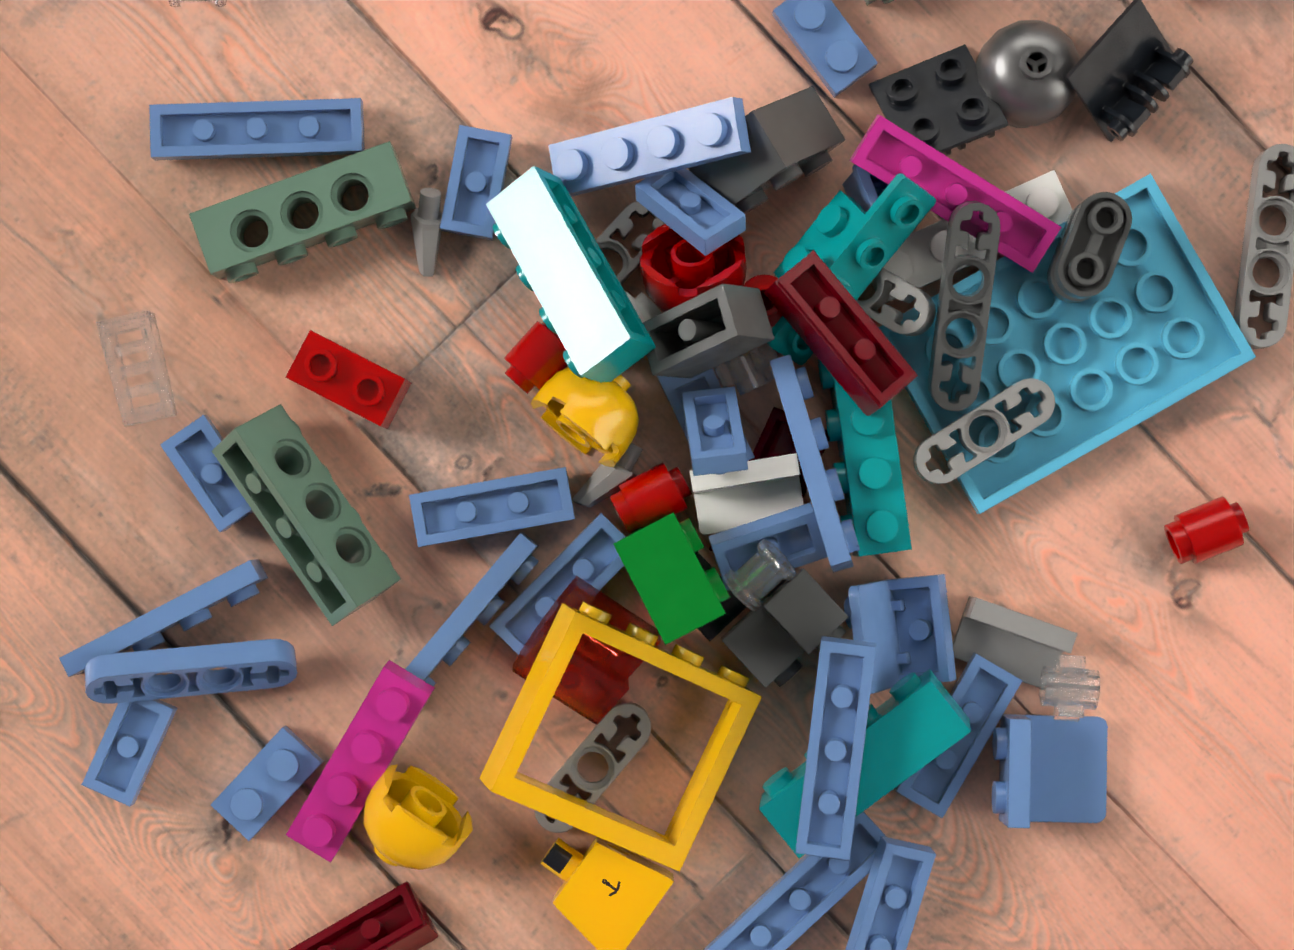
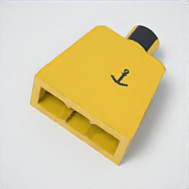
(606, 890)

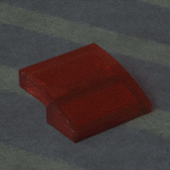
(596, 670)

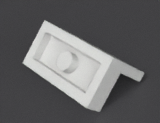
(747, 495)

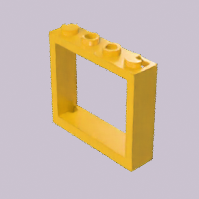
(501, 769)

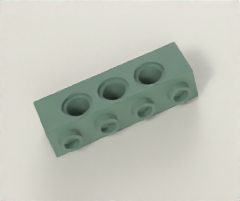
(223, 225)
(305, 514)

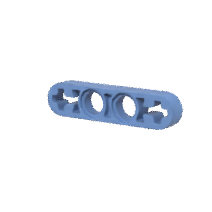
(246, 665)

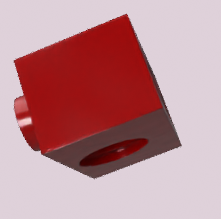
(348, 379)

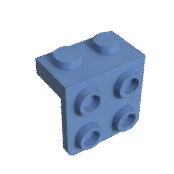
(907, 623)
(1050, 770)

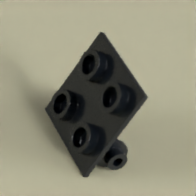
(1126, 71)
(940, 101)

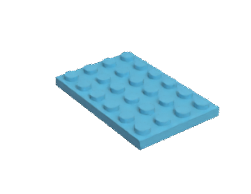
(1107, 359)

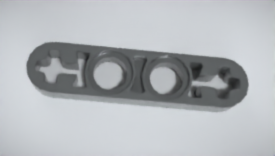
(970, 306)

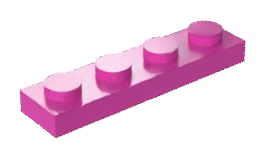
(891, 151)
(360, 760)

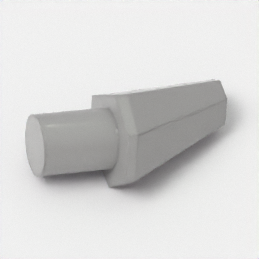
(426, 230)
(606, 479)

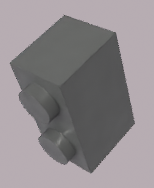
(707, 331)

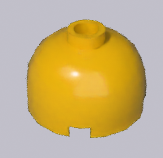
(590, 413)
(414, 819)

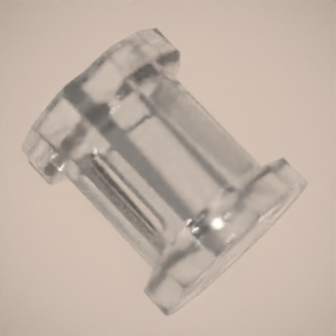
(759, 575)

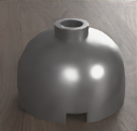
(1023, 94)

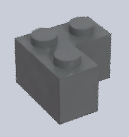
(783, 141)
(784, 628)

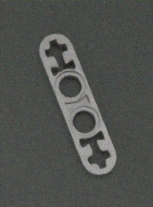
(1261, 245)

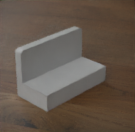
(1010, 639)

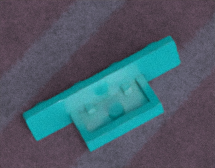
(854, 245)

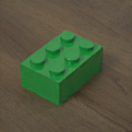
(671, 577)

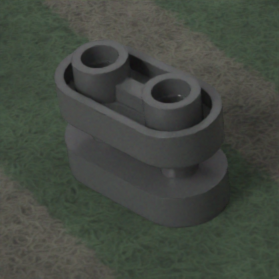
(1089, 247)

